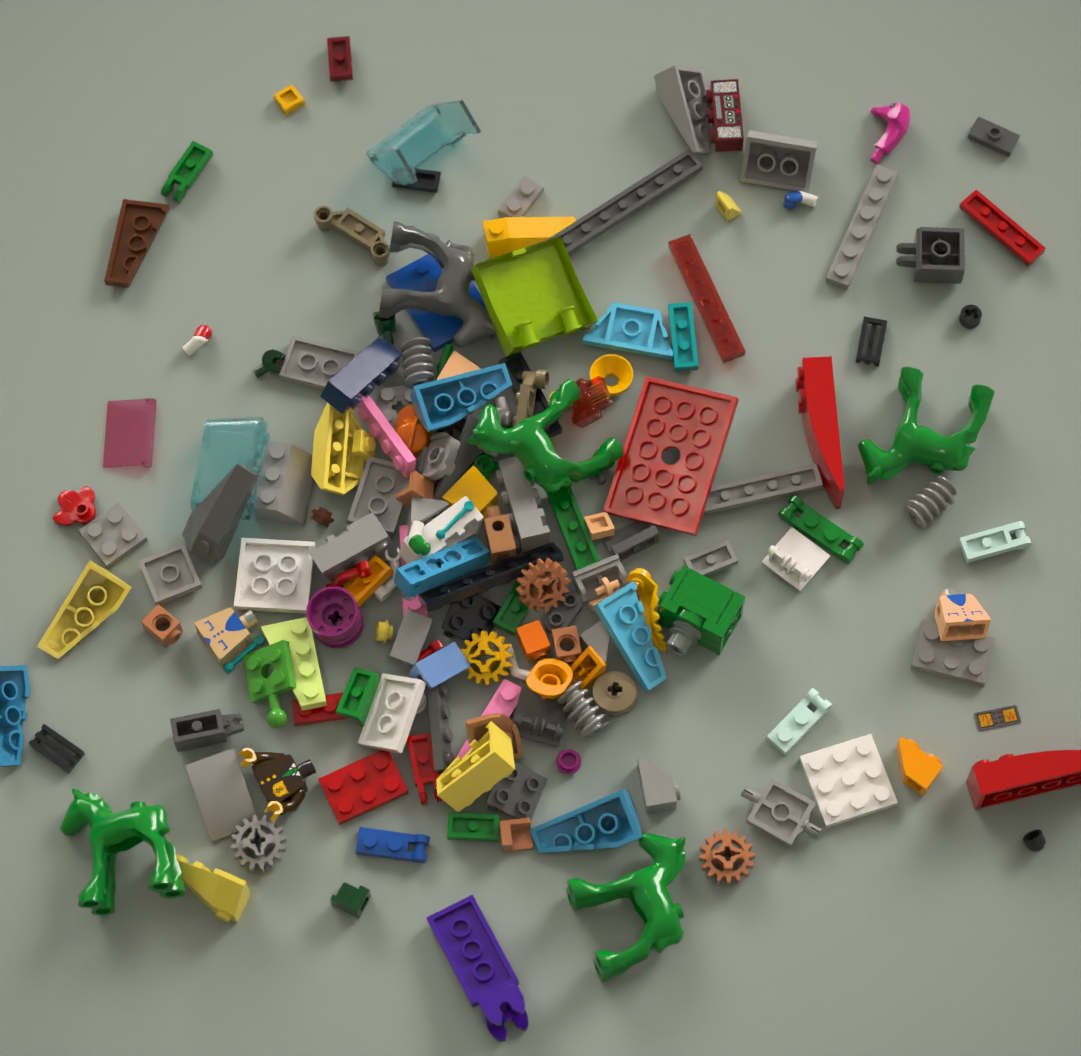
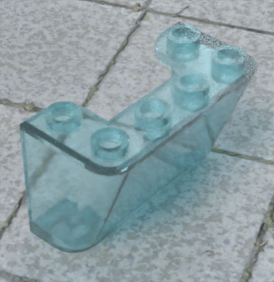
(222, 447)

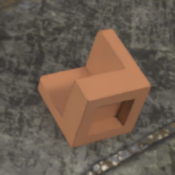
(418, 487)
(516, 835)

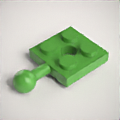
(279, 682)

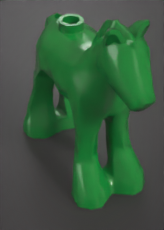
(921, 443)
(534, 447)
(119, 833)
(650, 900)

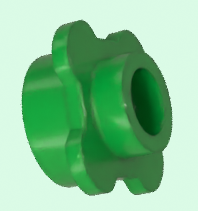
(487, 460)

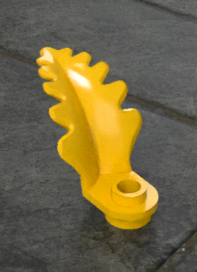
(648, 596)

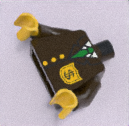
(279, 779)

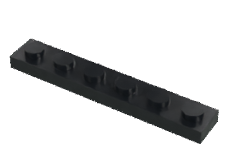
(486, 578)

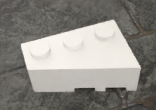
(462, 530)

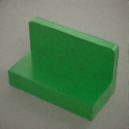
(358, 695)

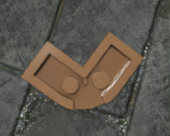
(477, 728)

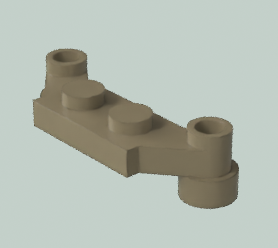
(355, 228)
(526, 396)

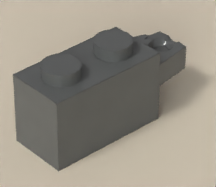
(204, 729)

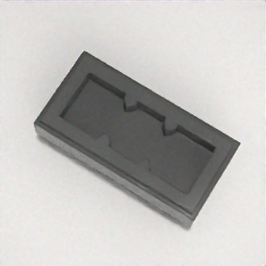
(993, 136)

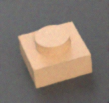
(599, 525)

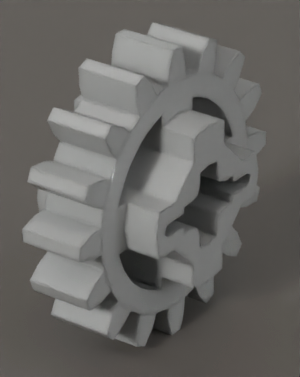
(268, 841)

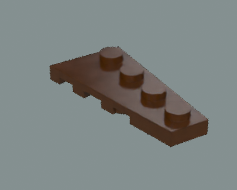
(133, 237)

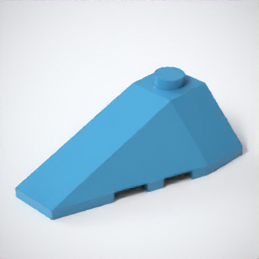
(452, 398)

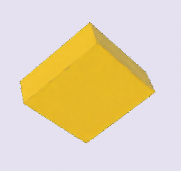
(289, 99)

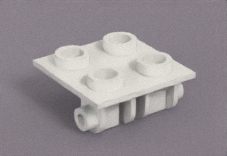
(795, 559)

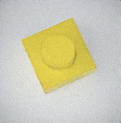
(363, 444)

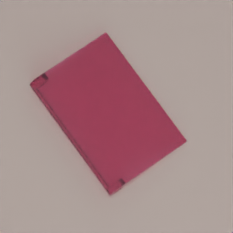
(129, 433)

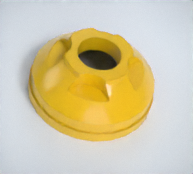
(613, 366)

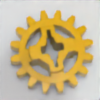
(488, 667)

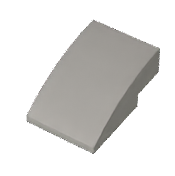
(221, 794)

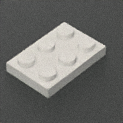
(392, 713)

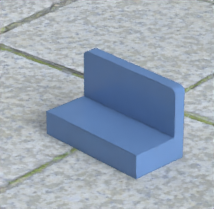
(440, 666)

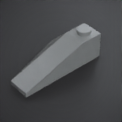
(684, 97)

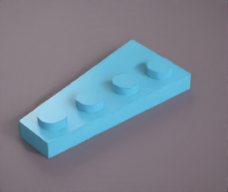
(627, 626)

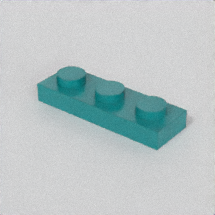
(683, 336)

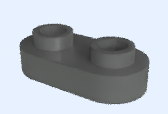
(564, 611)

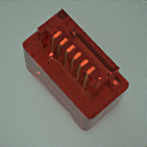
(592, 400)

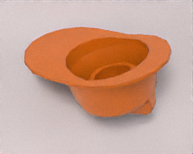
(412, 431)

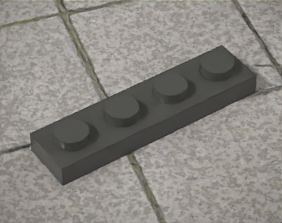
(439, 724)

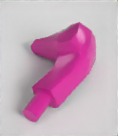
(898, 120)

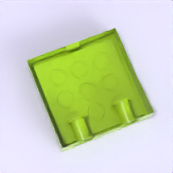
(533, 296)

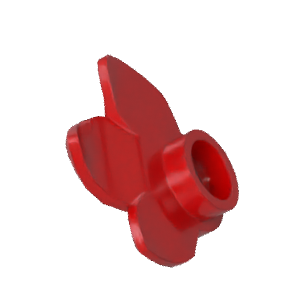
(76, 507)

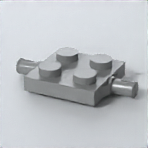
(781, 812)

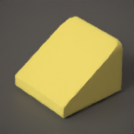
(727, 206)

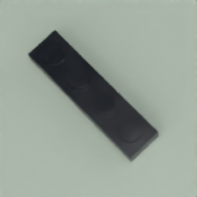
(516, 366)

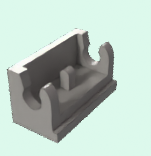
(589, 577)
(410, 638)

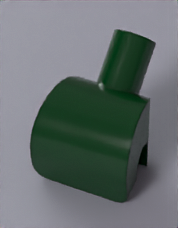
(385, 326)
(269, 363)

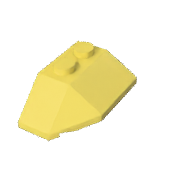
(333, 462)

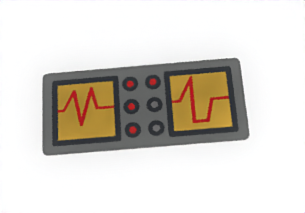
(997, 717)

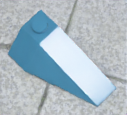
(13, 696)
(597, 825)

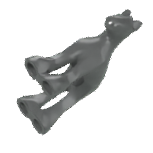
(452, 288)

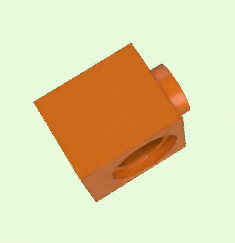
(533, 641)

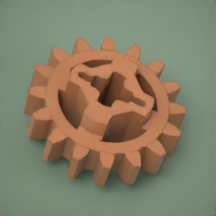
(543, 585)
(717, 857)

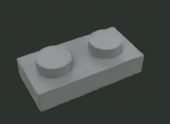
(521, 198)
(712, 559)

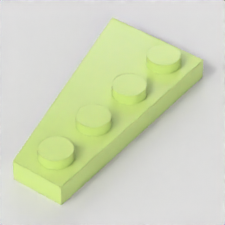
(307, 674)

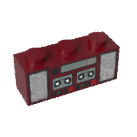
(725, 115)

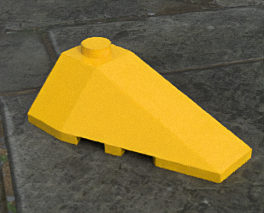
(515, 233)

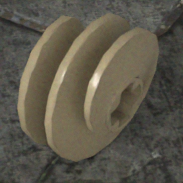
(610, 682)

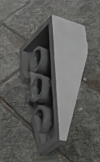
(465, 456)
(218, 515)

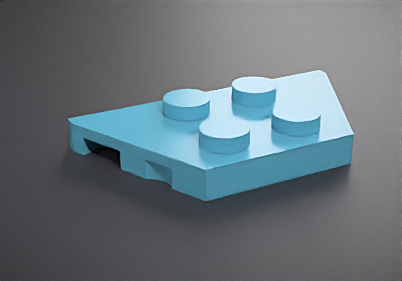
(631, 331)

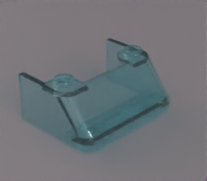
(421, 138)

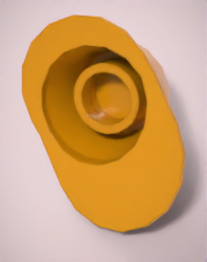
(549, 678)

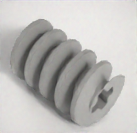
(417, 361)
(929, 501)
(581, 710)

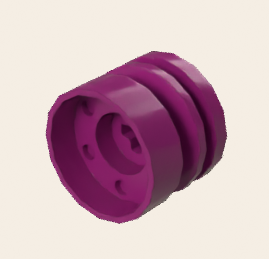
(326, 608)

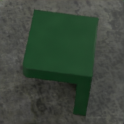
(351, 899)

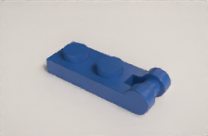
(391, 845)

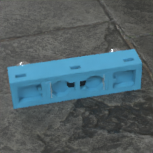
(441, 567)

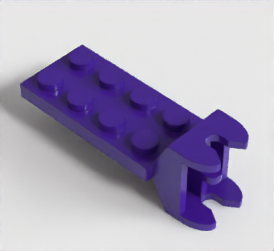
(480, 965)

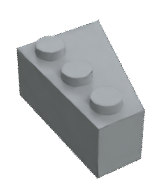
(351, 546)

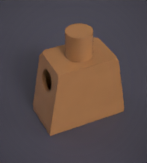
(499, 535)

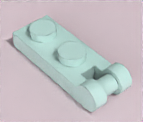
(994, 541)
(798, 722)

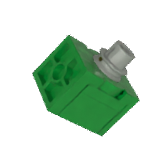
(698, 612)

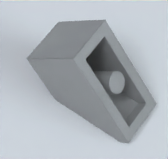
(656, 787)

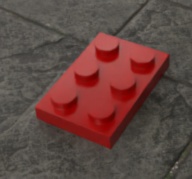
(363, 786)

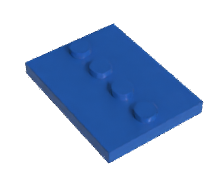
(423, 277)

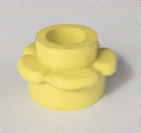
(383, 631)

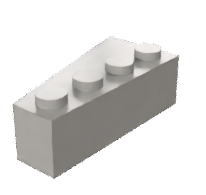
(523, 506)

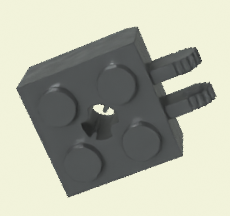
(937, 255)

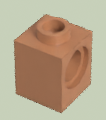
(159, 617)
(565, 636)

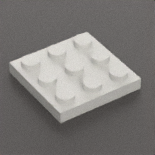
(274, 576)
(848, 780)

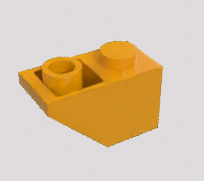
(917, 767)

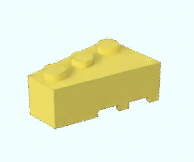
(478, 770)

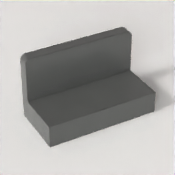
(631, 539)

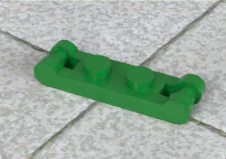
(820, 530)

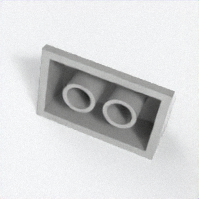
(778, 161)
(284, 484)

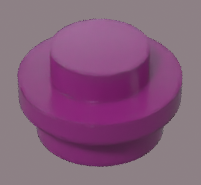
(568, 761)

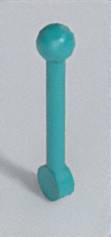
(468, 506)
(259, 641)

